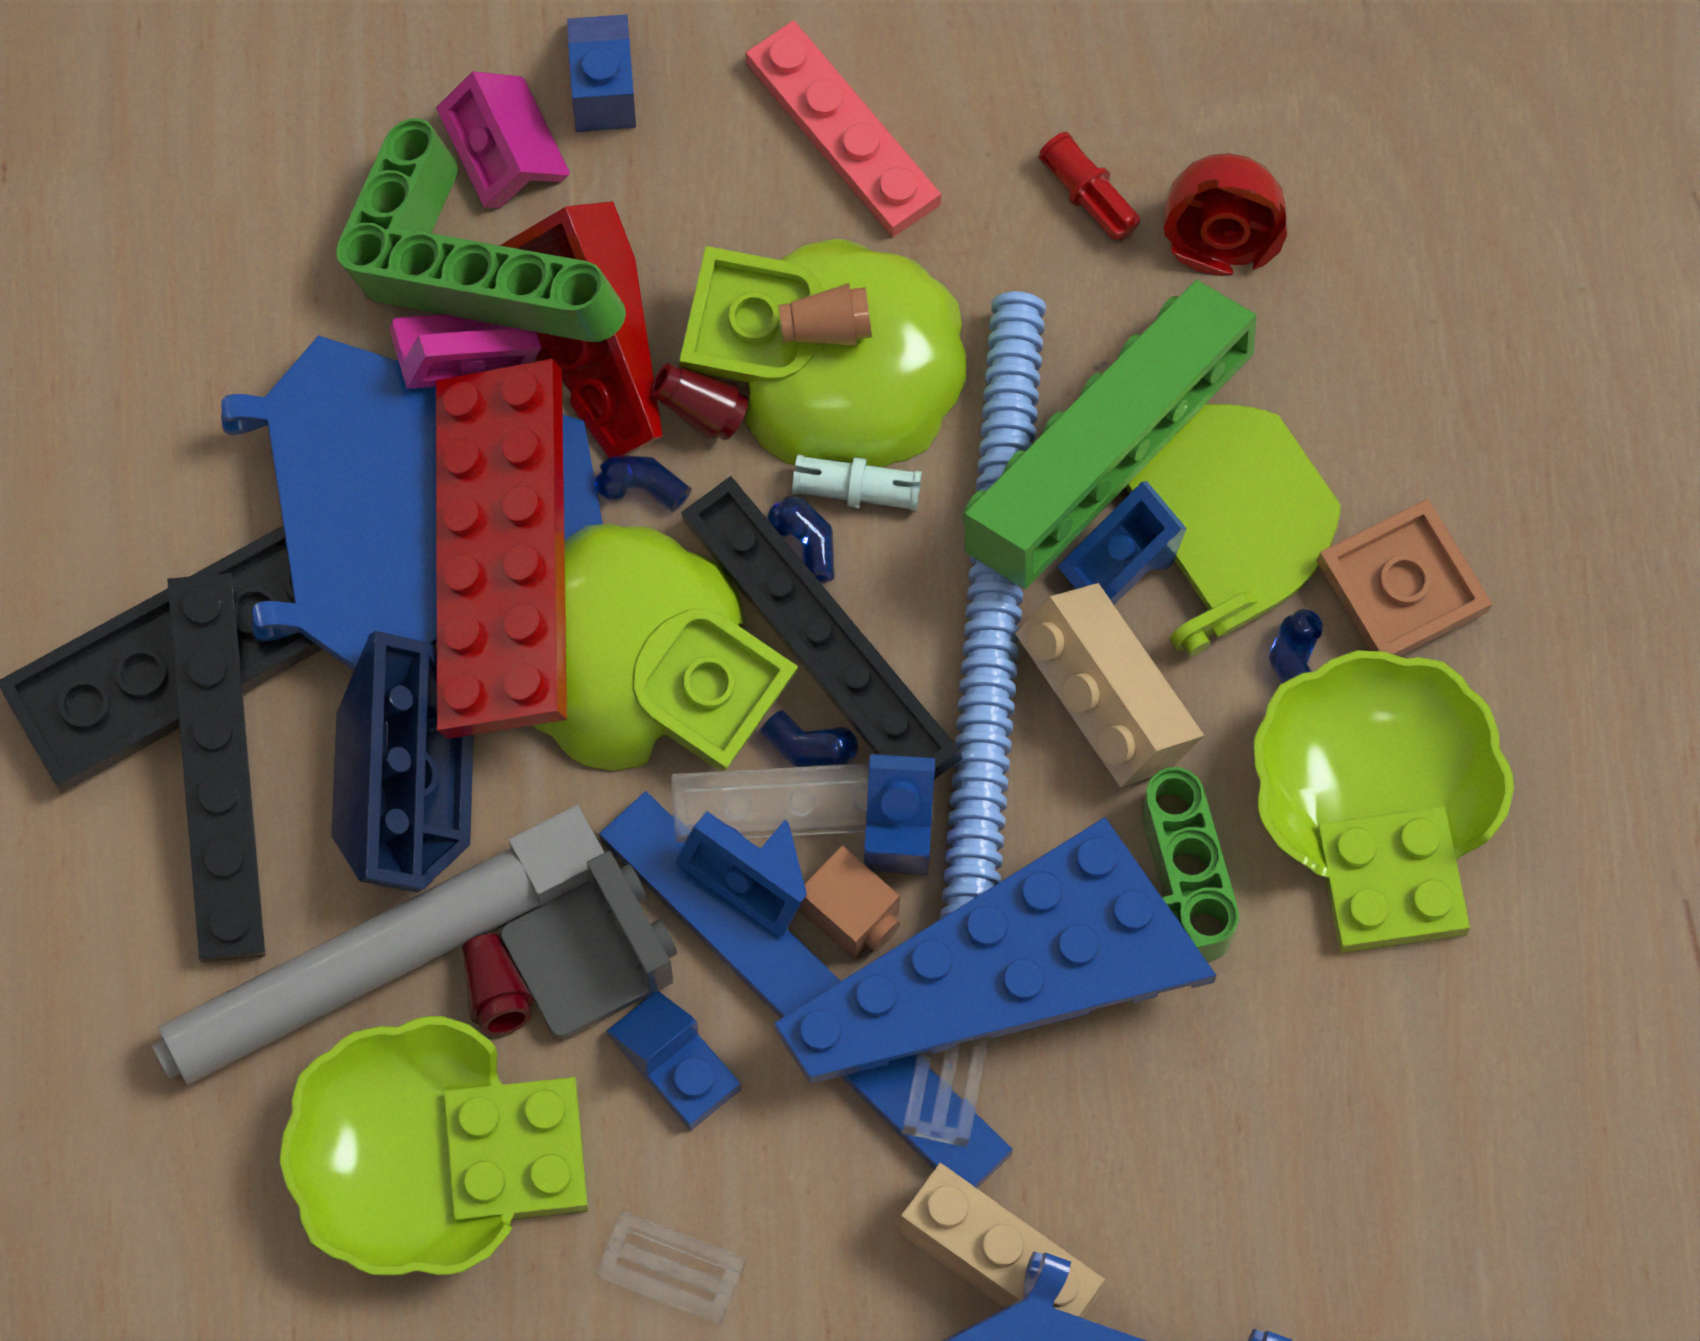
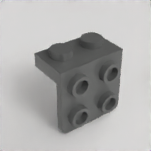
(591, 949)

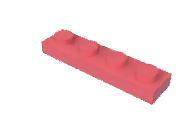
(843, 128)

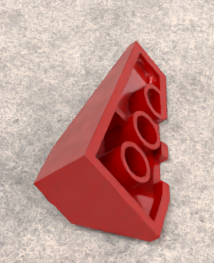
(609, 377)

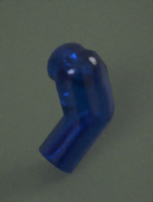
(643, 473)
(811, 529)
(1295, 644)
(812, 747)

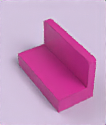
(500, 136)
(454, 346)

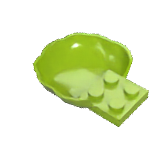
(831, 399)
(657, 653)
(1380, 785)
(421, 1153)

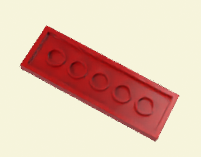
(500, 550)

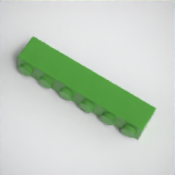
(1108, 433)

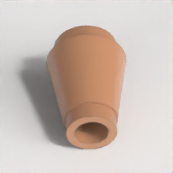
(827, 317)

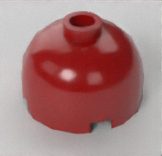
(1225, 214)

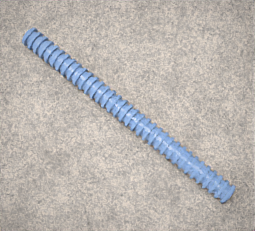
(992, 614)

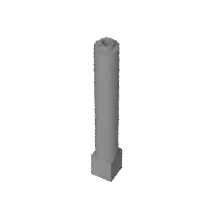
(526, 876)

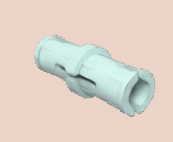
(856, 482)

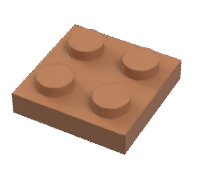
(1404, 581)

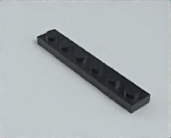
(816, 628)
(216, 768)

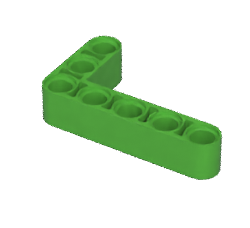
(403, 264)
(1195, 835)

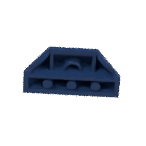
(396, 779)

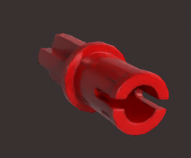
(1089, 186)

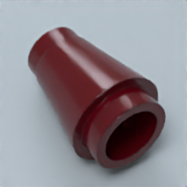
(701, 400)
(494, 987)

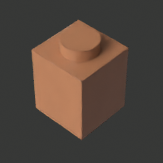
(851, 904)

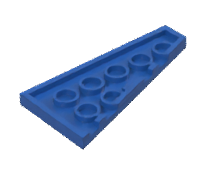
(1025, 954)

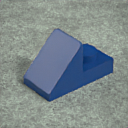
(1126, 545)
(899, 814)
(754, 879)
(674, 1058)

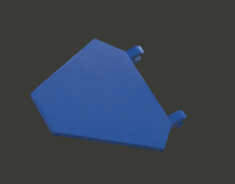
(362, 496)

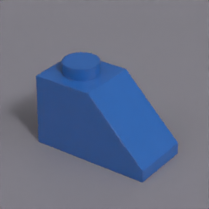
(601, 73)

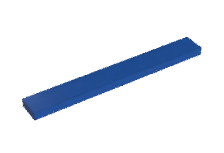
(786, 978)

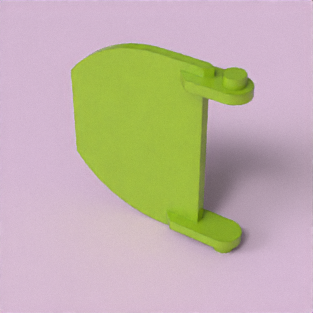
(1249, 513)

